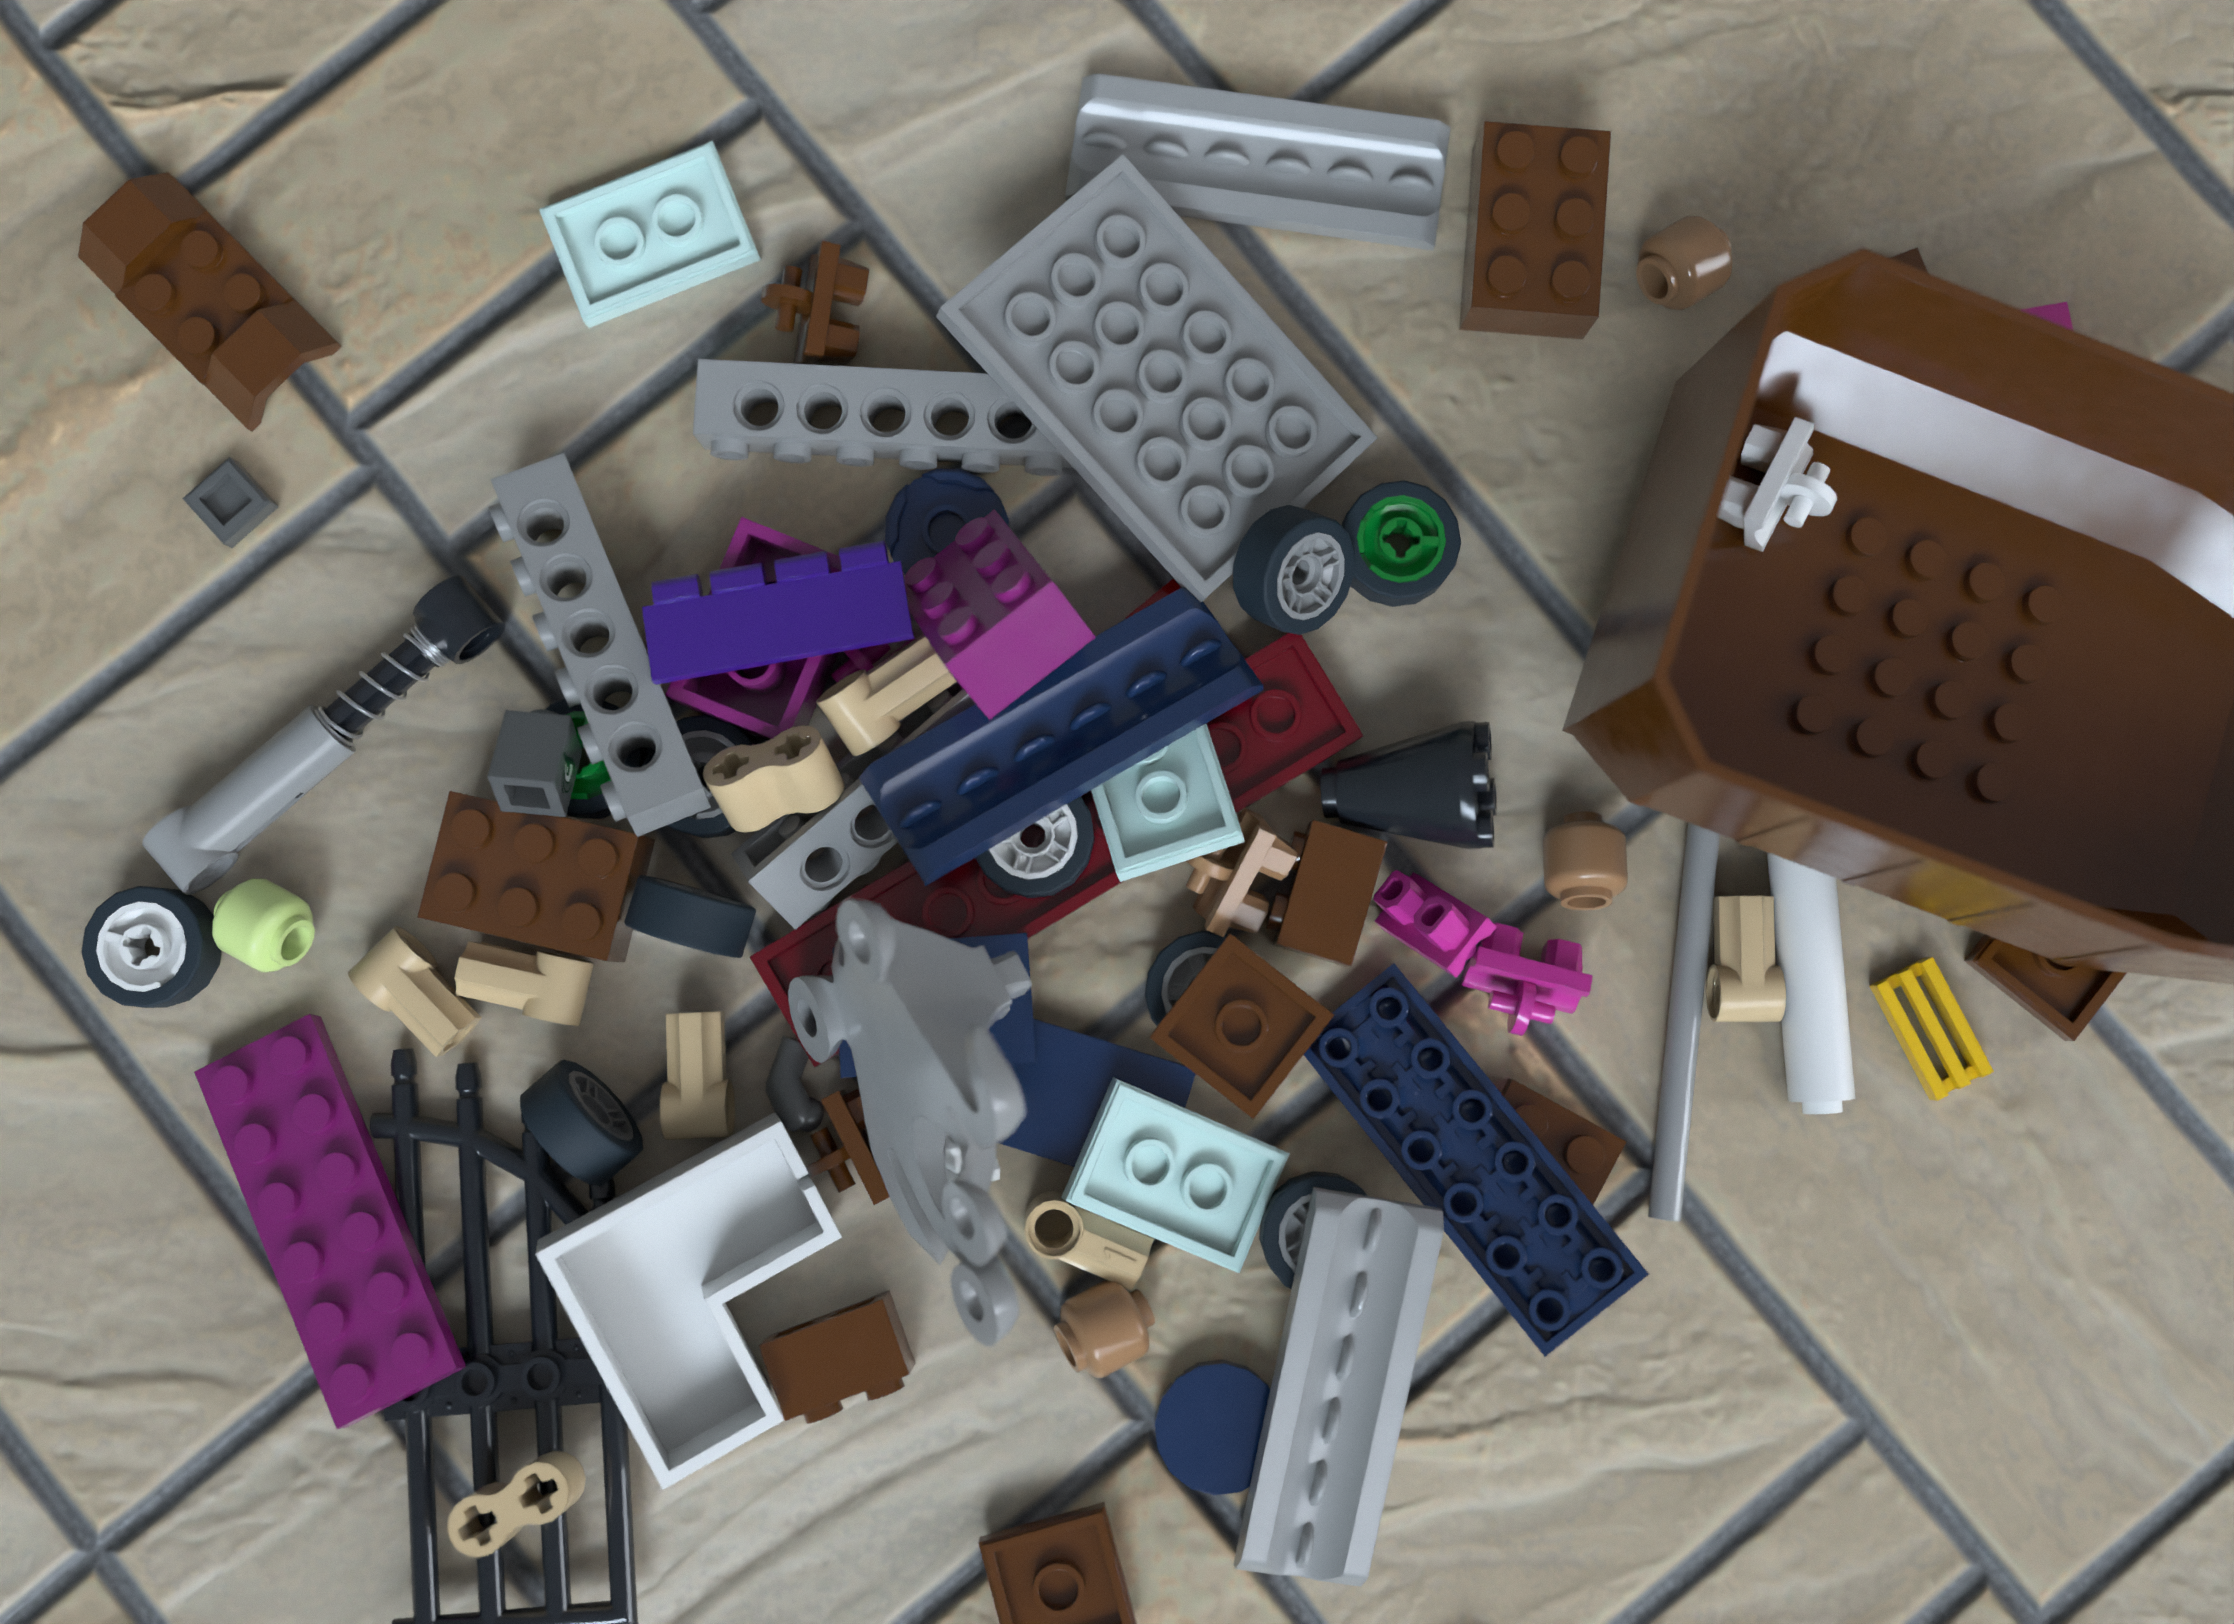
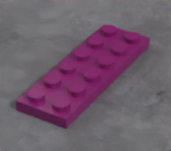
(329, 1221)

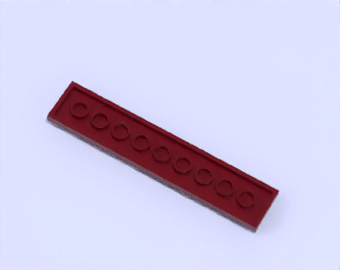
(1259, 750)

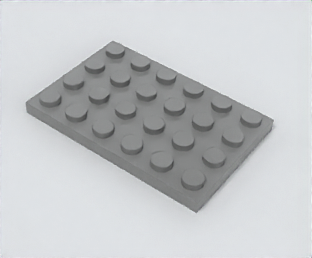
(1155, 375)

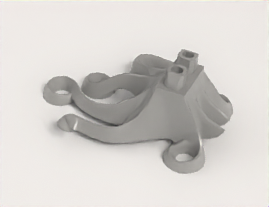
(925, 1070)

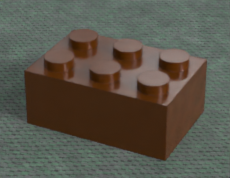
(1535, 230)
(534, 878)

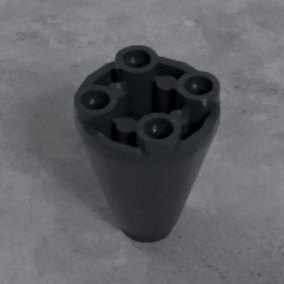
(1420, 787)

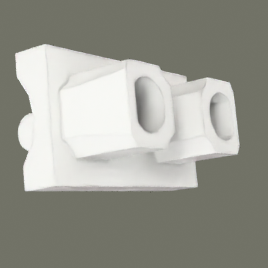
(1783, 459)

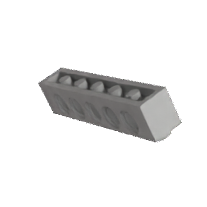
(732, 389)
(546, 499)
(777, 854)

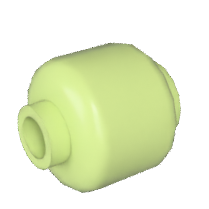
(263, 925)

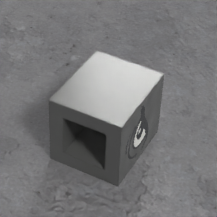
(535, 763)

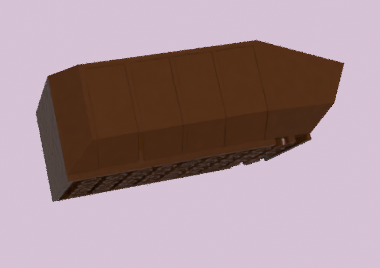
(1988, 656)

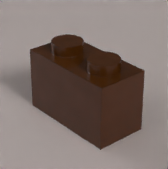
(1327, 893)
(838, 1358)

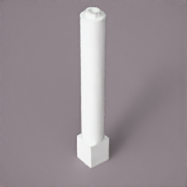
(1816, 999)

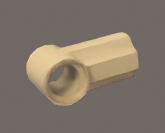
(871, 703)
(402, 979)
(1745, 979)
(541, 984)
(698, 1096)
(1091, 1243)

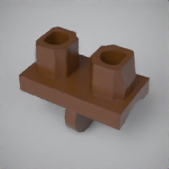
(826, 280)
(849, 1121)

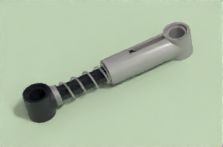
(203, 839)

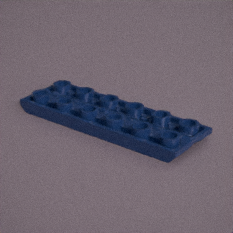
(1067, 734)
(1474, 1159)

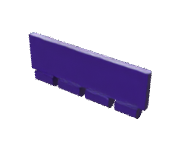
(778, 622)

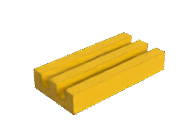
(1953, 1017)

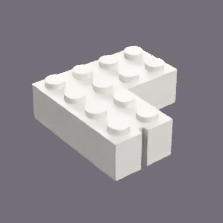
(653, 1286)

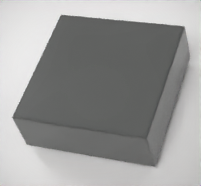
(230, 502)

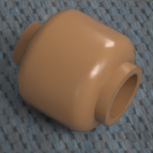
(1684, 263)
(1585, 861)
(1104, 1328)

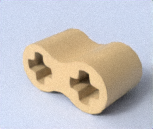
(774, 779)
(516, 1504)

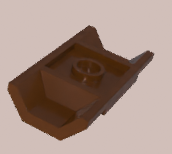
(201, 293)

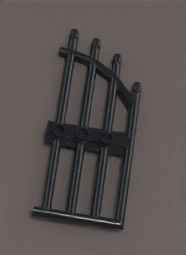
(504, 1375)

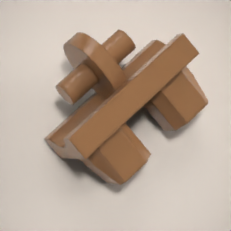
(1227, 874)

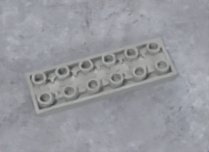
(1267, 159)
(1339, 1387)

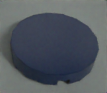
(933, 511)
(1212, 1425)

